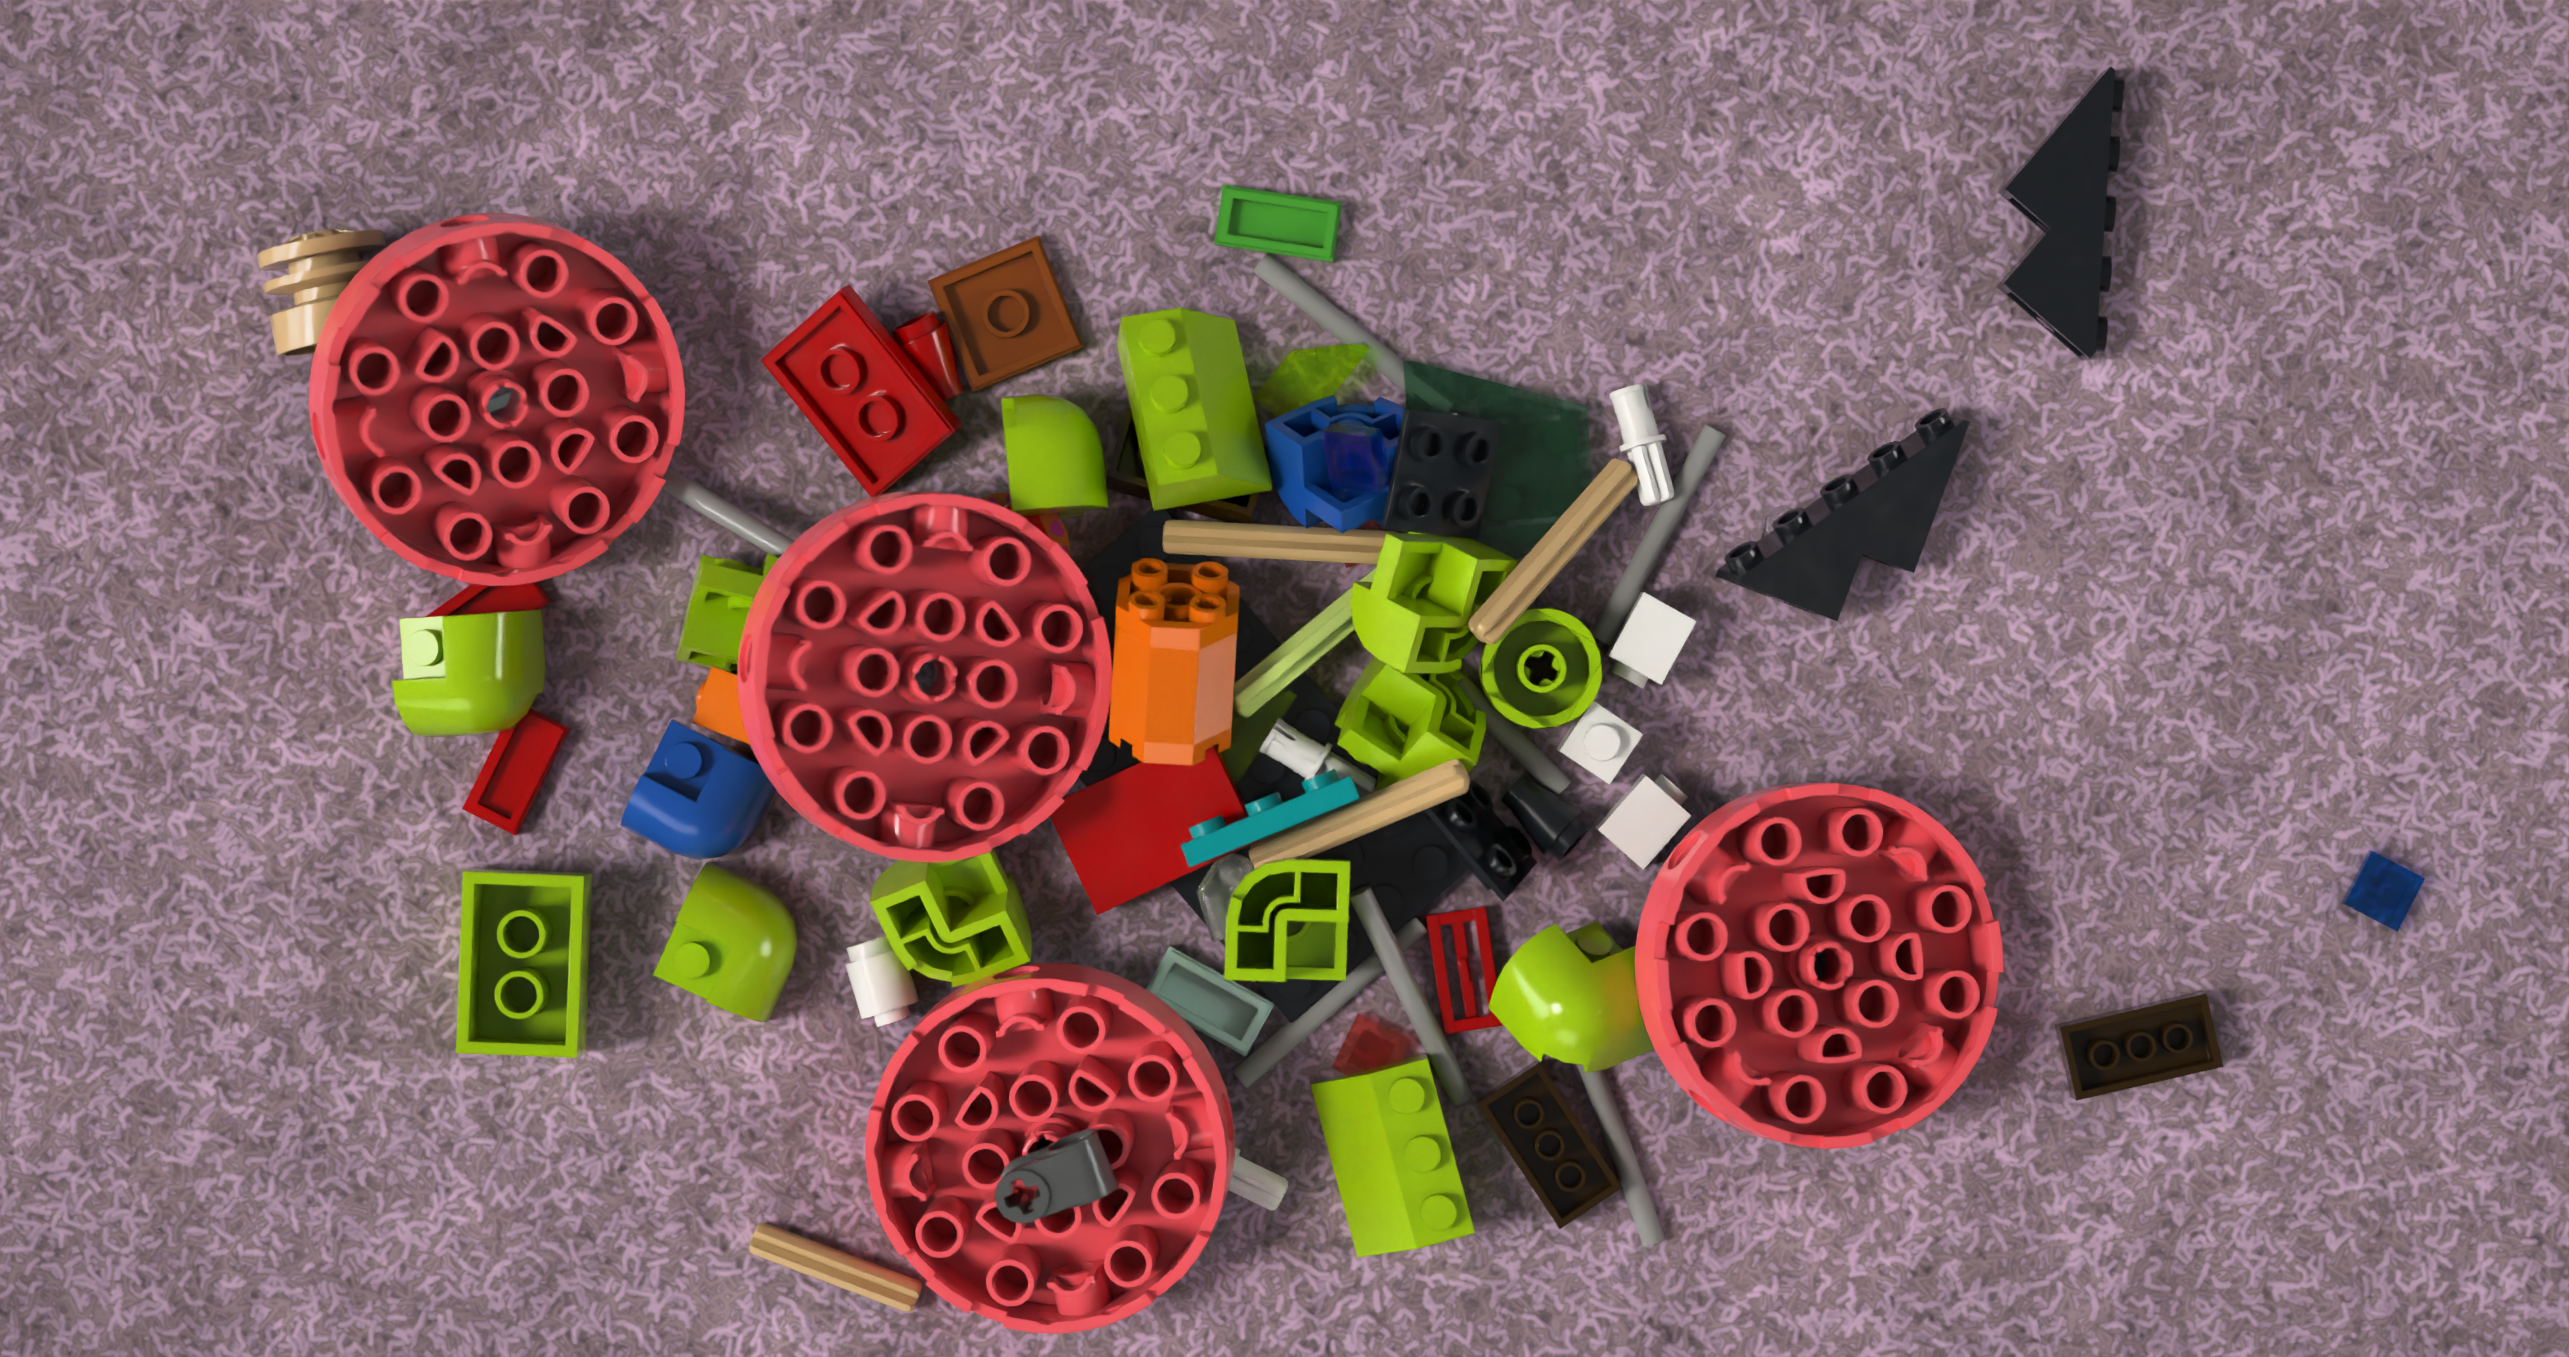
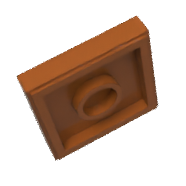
(1005, 314)

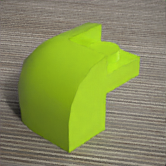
(1052, 457)
(1423, 599)
(719, 610)
(469, 672)
(1409, 722)
(953, 917)
(1289, 922)
(731, 944)
(1573, 998)

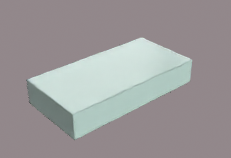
(1209, 1002)

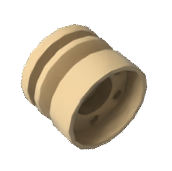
(319, 271)

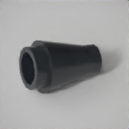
(1547, 818)

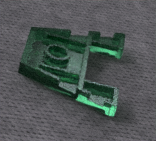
(1538, 458)

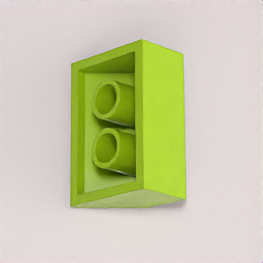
(1191, 407)
(1392, 1157)

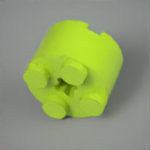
(1573, 658)

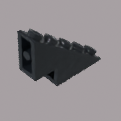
(2067, 198)
(1870, 514)

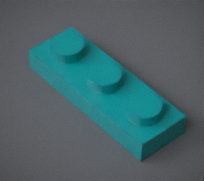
(1268, 817)

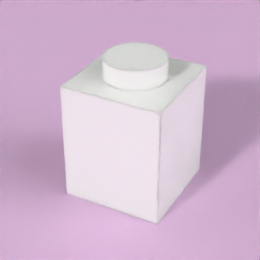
(1649, 641)
(1599, 742)
(1645, 818)

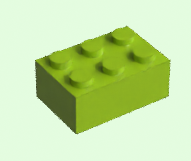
(524, 962)

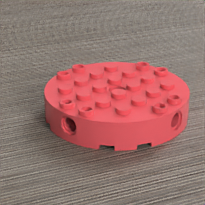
(426, 345)
(837, 658)
(1735, 983)
(1034, 1060)

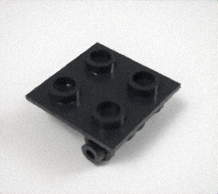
(1441, 473)
(1496, 852)

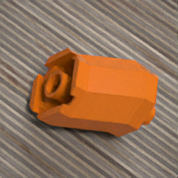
(1174, 661)

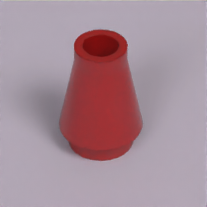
(931, 351)

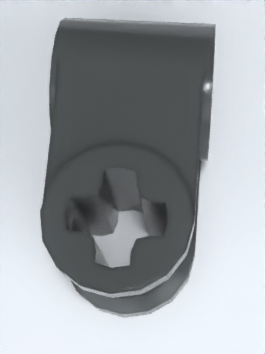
(1065, 1174)

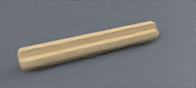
(1272, 541)
(1553, 551)
(1364, 814)

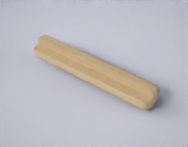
(835, 1267)

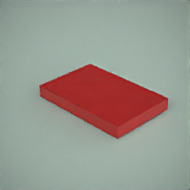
(861, 392)
(1131, 825)

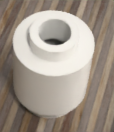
(880, 981)

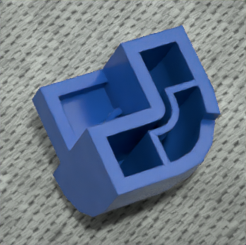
(1301, 468)
(698, 796)

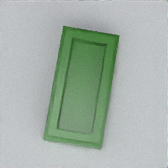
(1278, 223)

